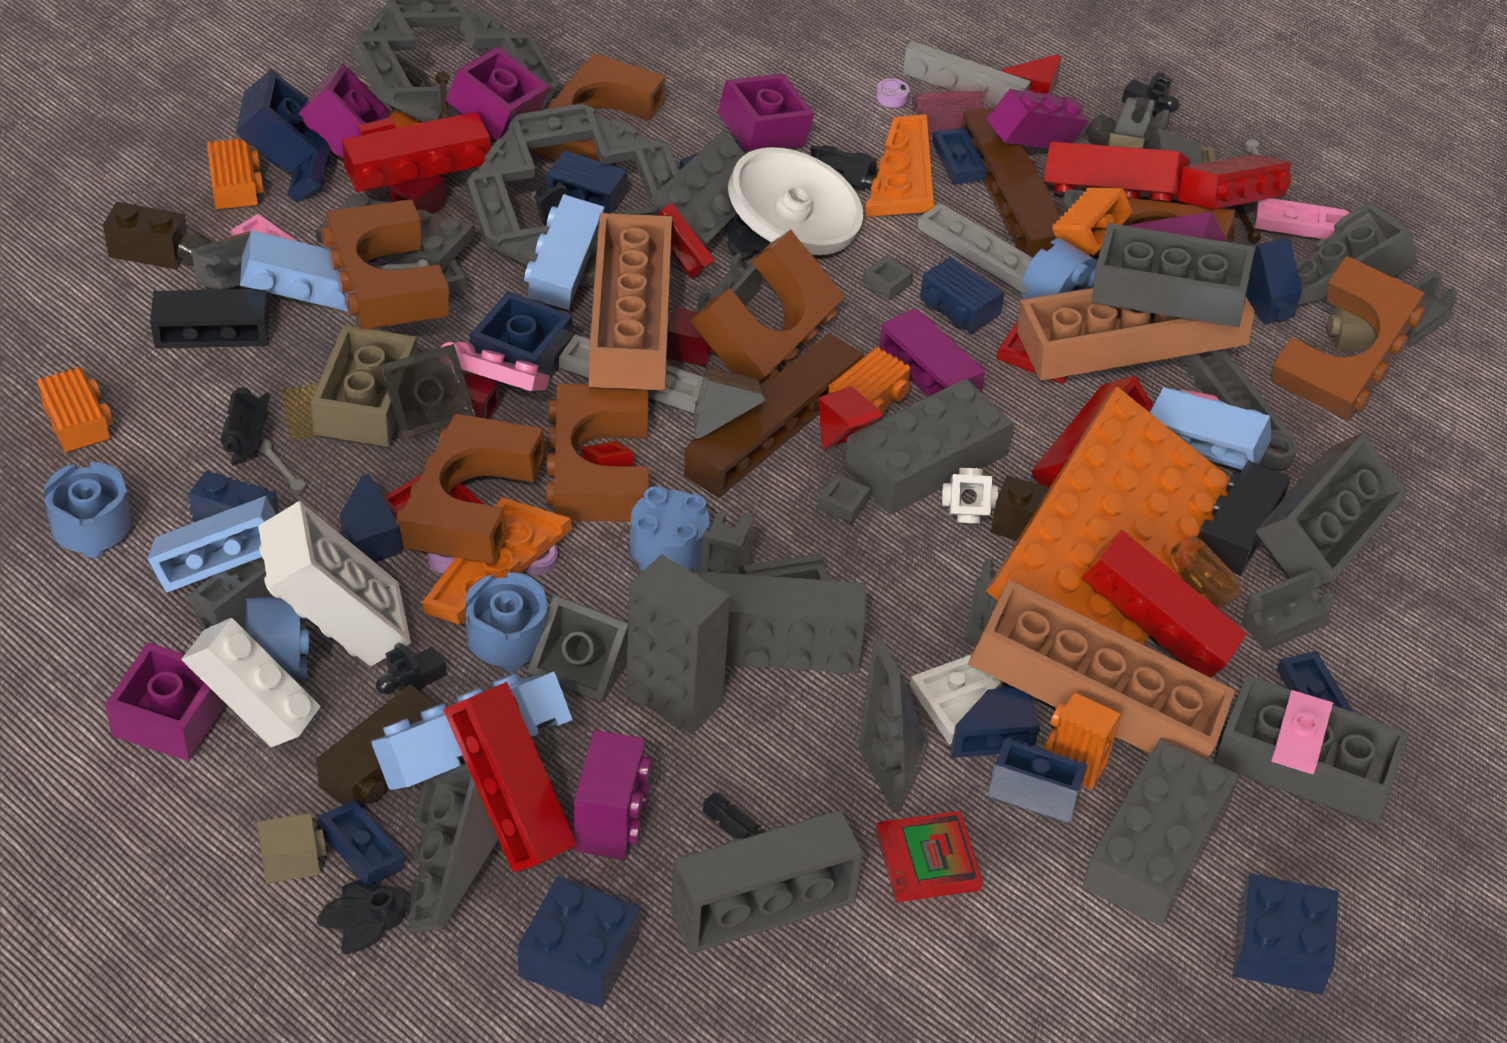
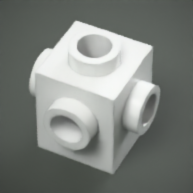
(981, 485)

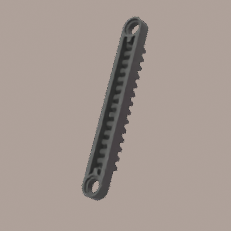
(1225, 380)

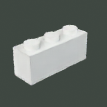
(251, 682)

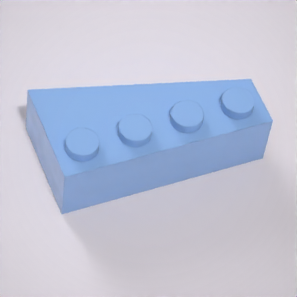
(429, 746)

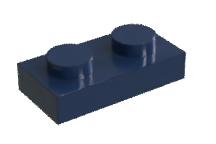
(959, 155)
(309, 174)
(1311, 677)
(360, 842)

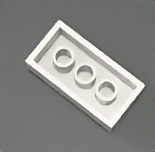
(332, 584)

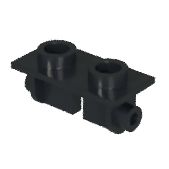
(856, 168)
(245, 424)

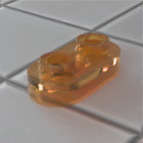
(1205, 571)

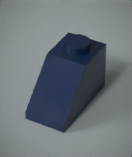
(1274, 282)
(370, 523)
(994, 718)

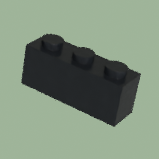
(210, 318)
(1236, 517)

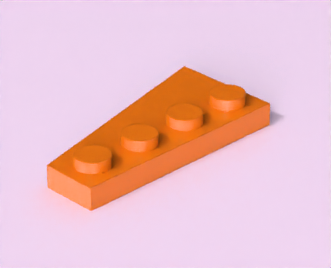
(904, 170)
(528, 537)

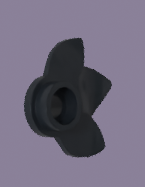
(743, 238)
(363, 914)

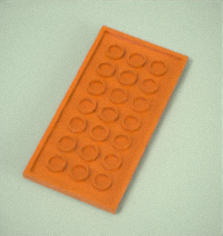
(1120, 476)

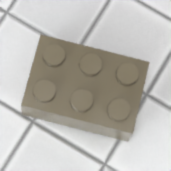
(352, 393)

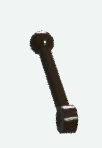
(442, 79)
(1253, 235)

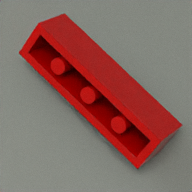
(415, 151)
(1135, 170)
(1234, 181)
(1055, 458)
(1163, 605)
(510, 777)

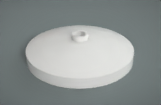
(796, 192)

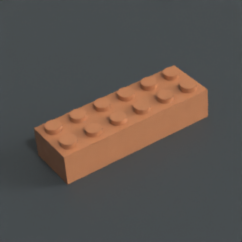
(630, 302)
(1074, 336)
(1061, 652)

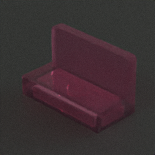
(946, 108)

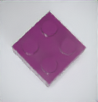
(497, 90)
(340, 106)
(765, 112)
(162, 704)
(611, 795)

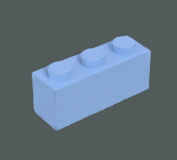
(563, 252)
(290, 270)
(1215, 428)
(209, 545)

